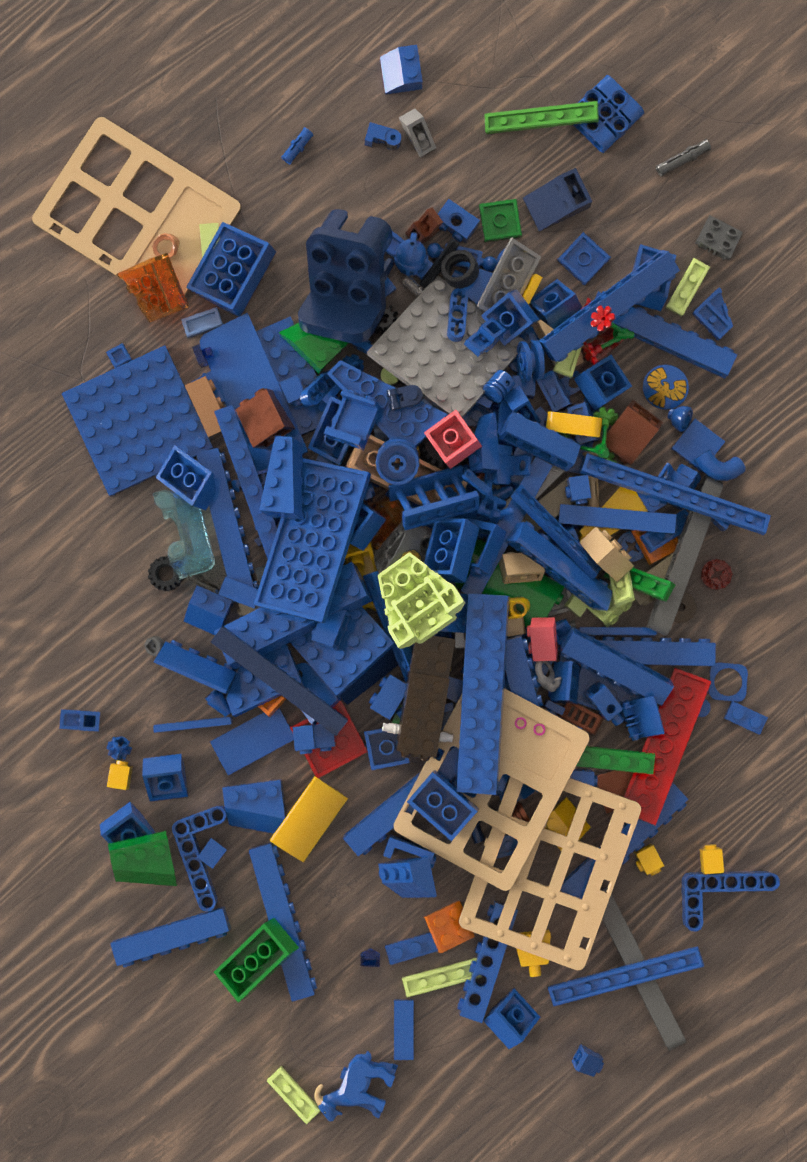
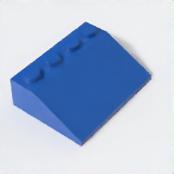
(231, 269)

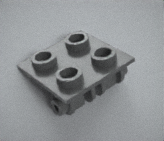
(719, 237)

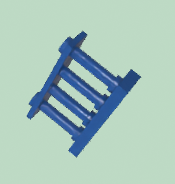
(438, 510)

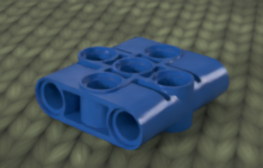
(623, 114)

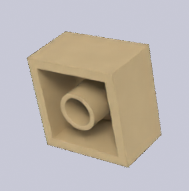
(607, 553)

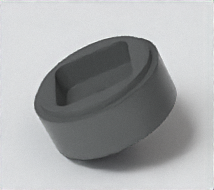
(153, 645)

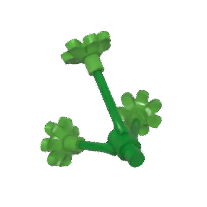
(601, 450)

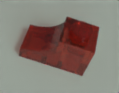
(603, 338)

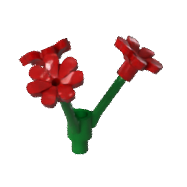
(604, 319)

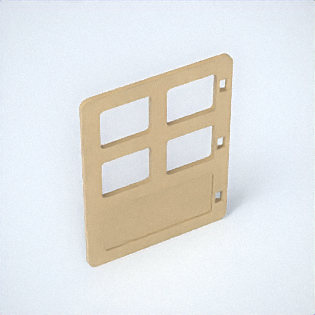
(179, 212)
(535, 760)

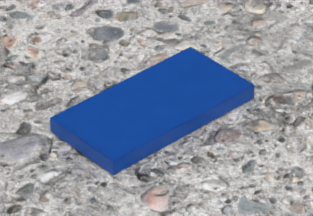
(589, 677)
(252, 740)

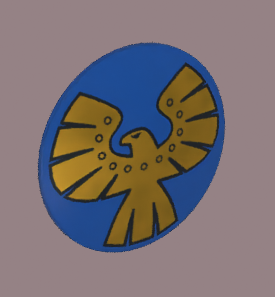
(665, 386)

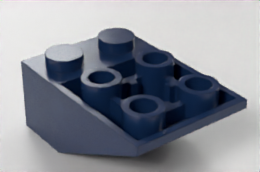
(558, 200)

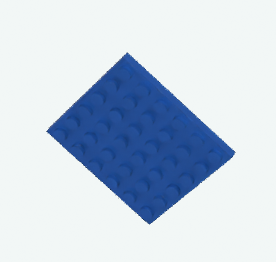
(135, 419)

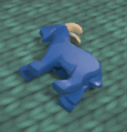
(355, 1087)

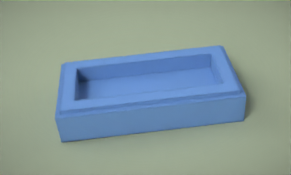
(202, 322)

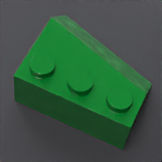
(313, 348)
(143, 860)

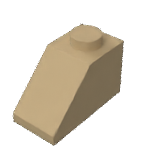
(519, 568)

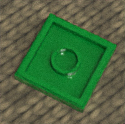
(500, 220)

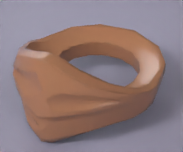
(165, 236)

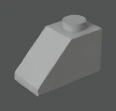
(417, 132)

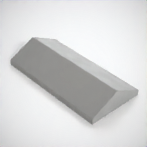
(510, 273)

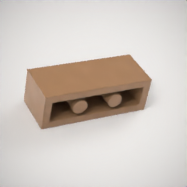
(205, 404)

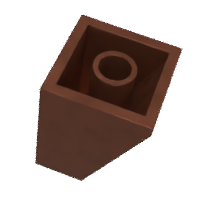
(263, 418)
(632, 432)

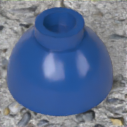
(680, 417)

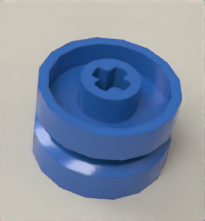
(397, 472)

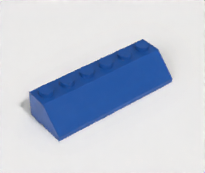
(559, 566)

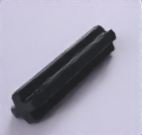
(436, 267)

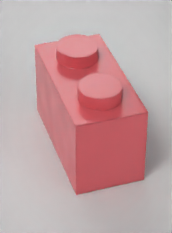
(543, 639)

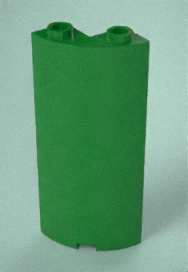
(540, 594)

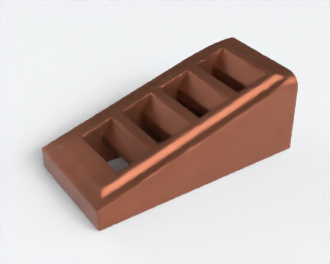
(595, 727)

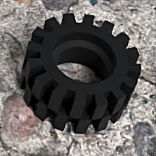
(154, 575)

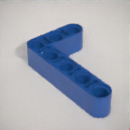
(187, 856)
(719, 886)

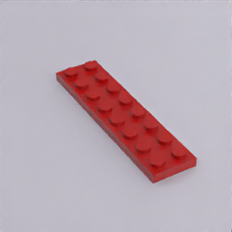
(678, 720)

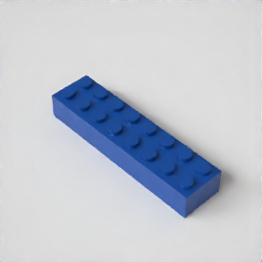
(270, 630)

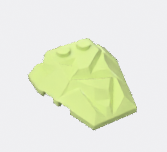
(417, 601)

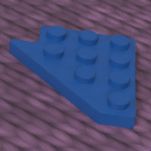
(250, 692)

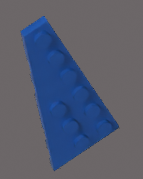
(402, 423)

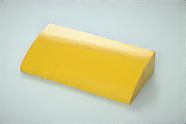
(308, 819)

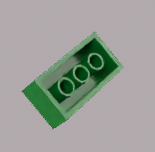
(256, 960)

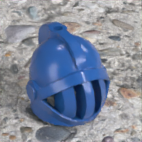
(410, 256)

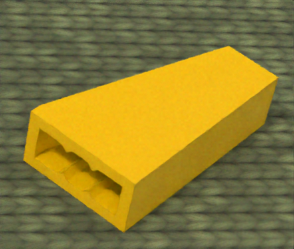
(621, 499)

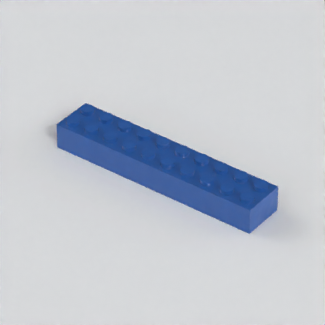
(483, 694)

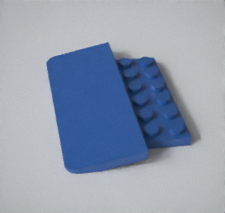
(258, 360)

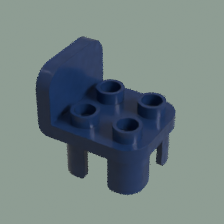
(346, 279)

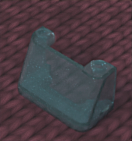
(194, 551)

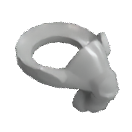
(547, 682)

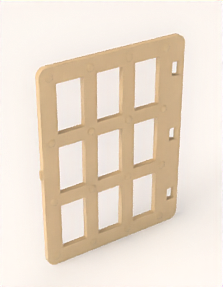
(594, 901)

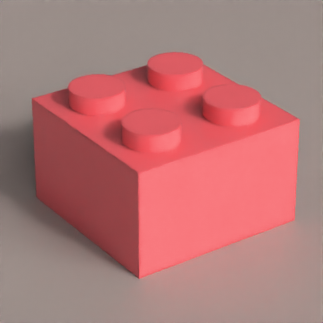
(453, 439)

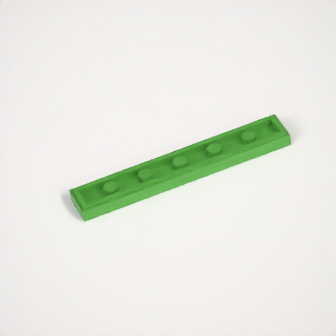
(541, 117)

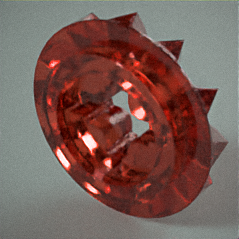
(708, 571)

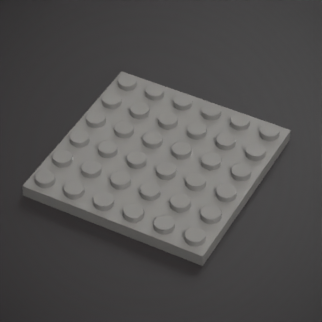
(423, 355)

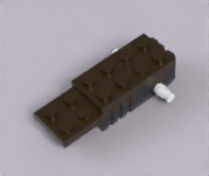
(424, 700)

